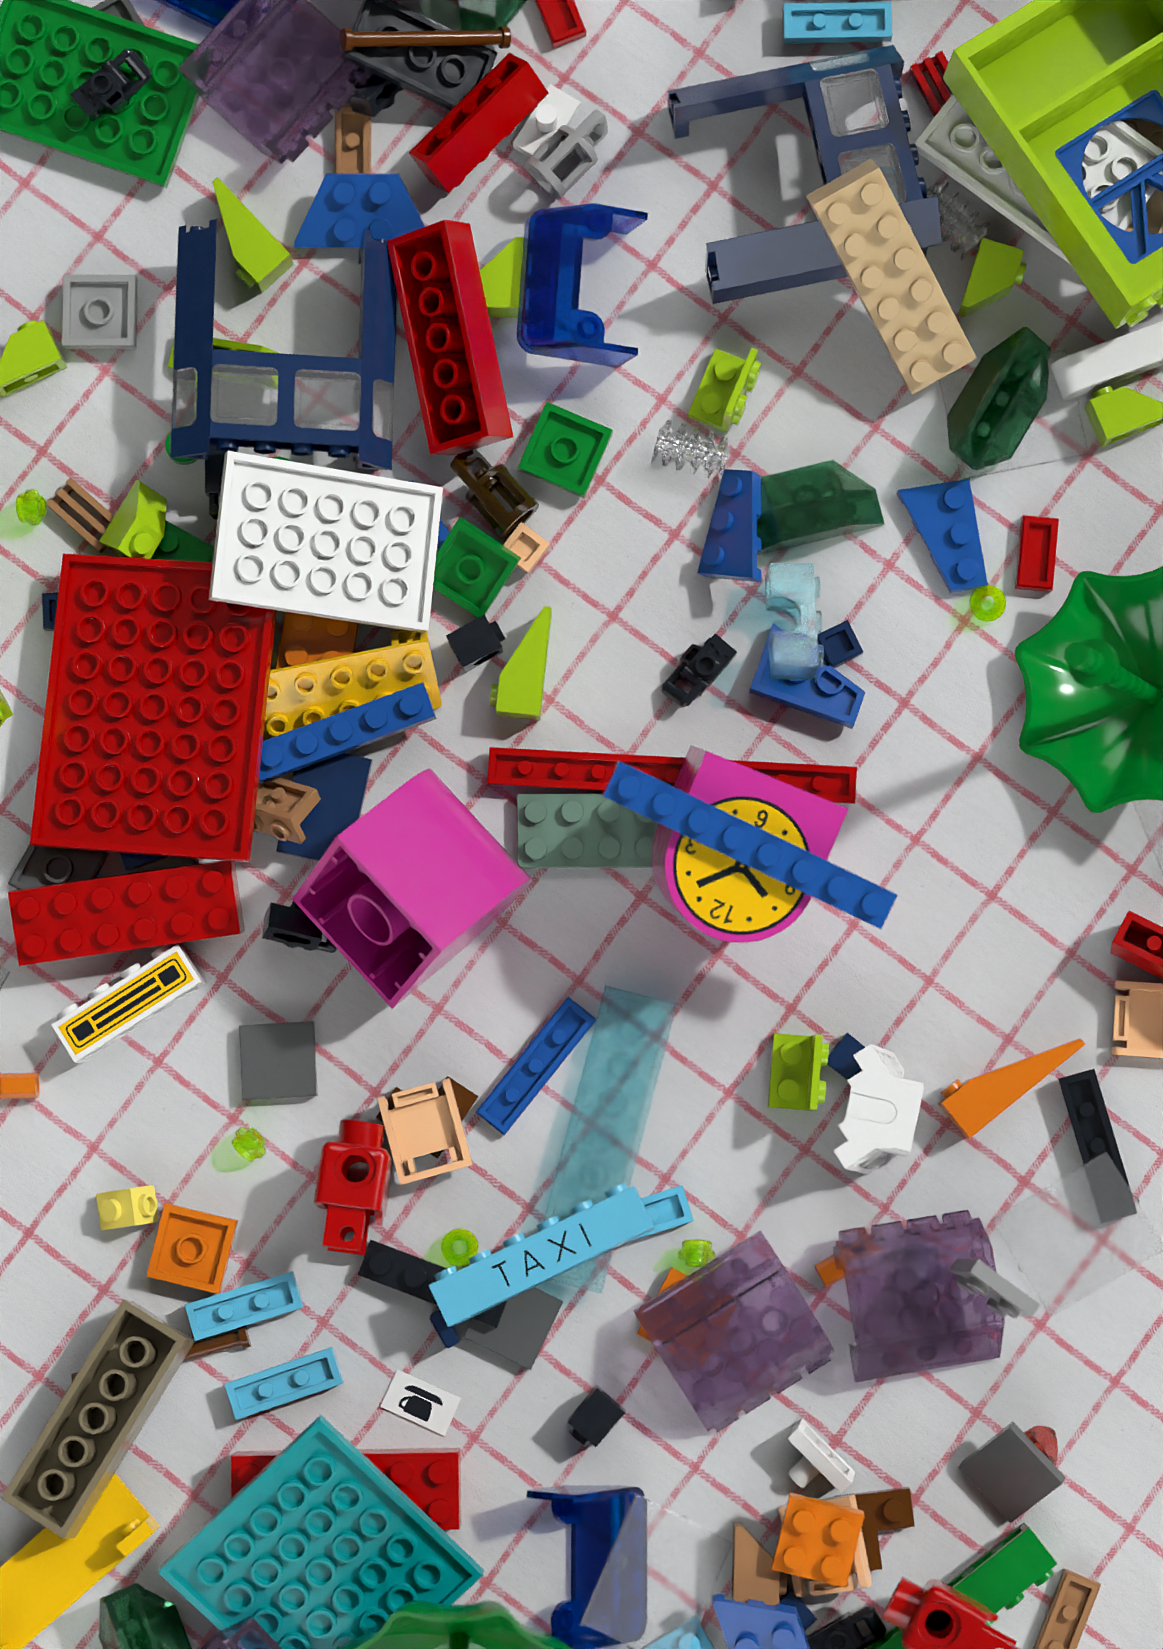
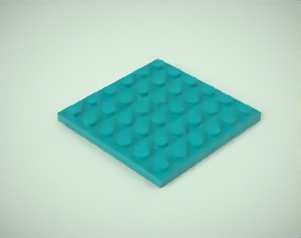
(318, 1549)

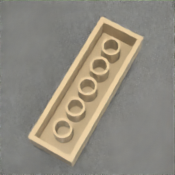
(891, 276)

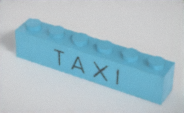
(541, 1256)

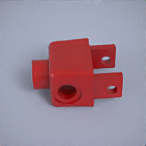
(348, 1202)
(967, 1625)

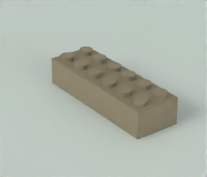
(98, 1419)

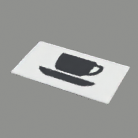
(420, 1402)

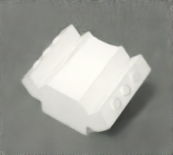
(879, 1111)

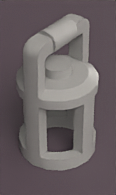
(581, 149)

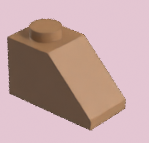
(752, 1570)

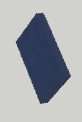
(342, 791)

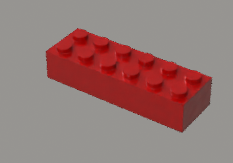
(449, 338)
(126, 912)
(423, 1474)

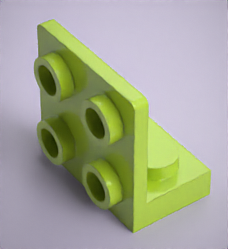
(722, 389)
(796, 1072)

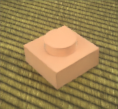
(528, 546)

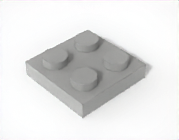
(99, 312)
(1001, 1294)

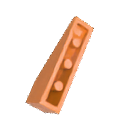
(986, 1096)

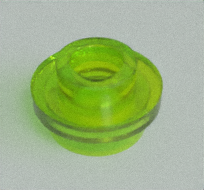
(31, 507)
(995, 611)
(249, 1144)
(447, 1246)
(696, 1252)

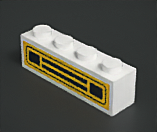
(127, 1003)

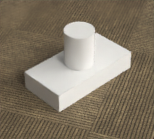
(545, 120)
(817, 1458)

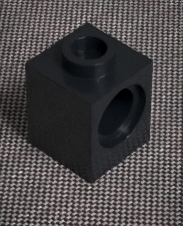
(476, 642)
(595, 1417)

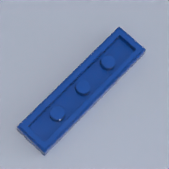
(536, 1066)

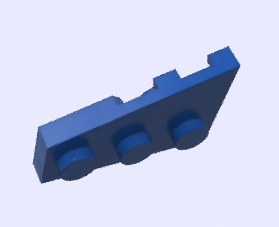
(949, 528)
(732, 533)
(826, 696)

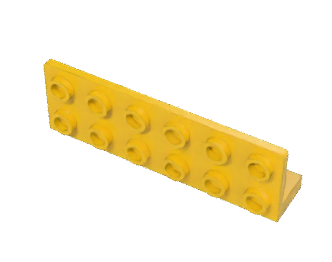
(336, 684)
(57, 1571)

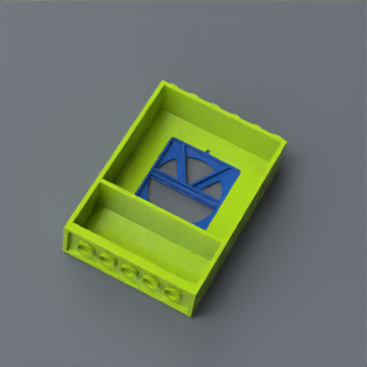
(1039, 96)

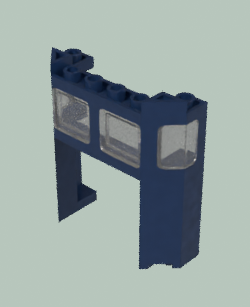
(851, 119)
(278, 397)

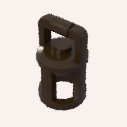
(484, 483)

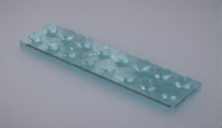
(610, 1112)

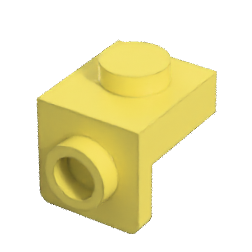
(127, 1207)

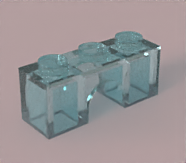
(793, 590)

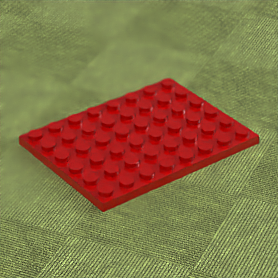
(152, 712)

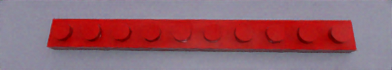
(594, 770)

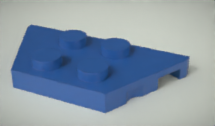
(358, 202)
(759, 1625)

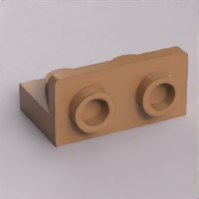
(282, 808)

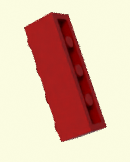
(479, 123)
(1140, 943)

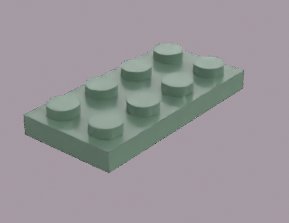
(581, 833)

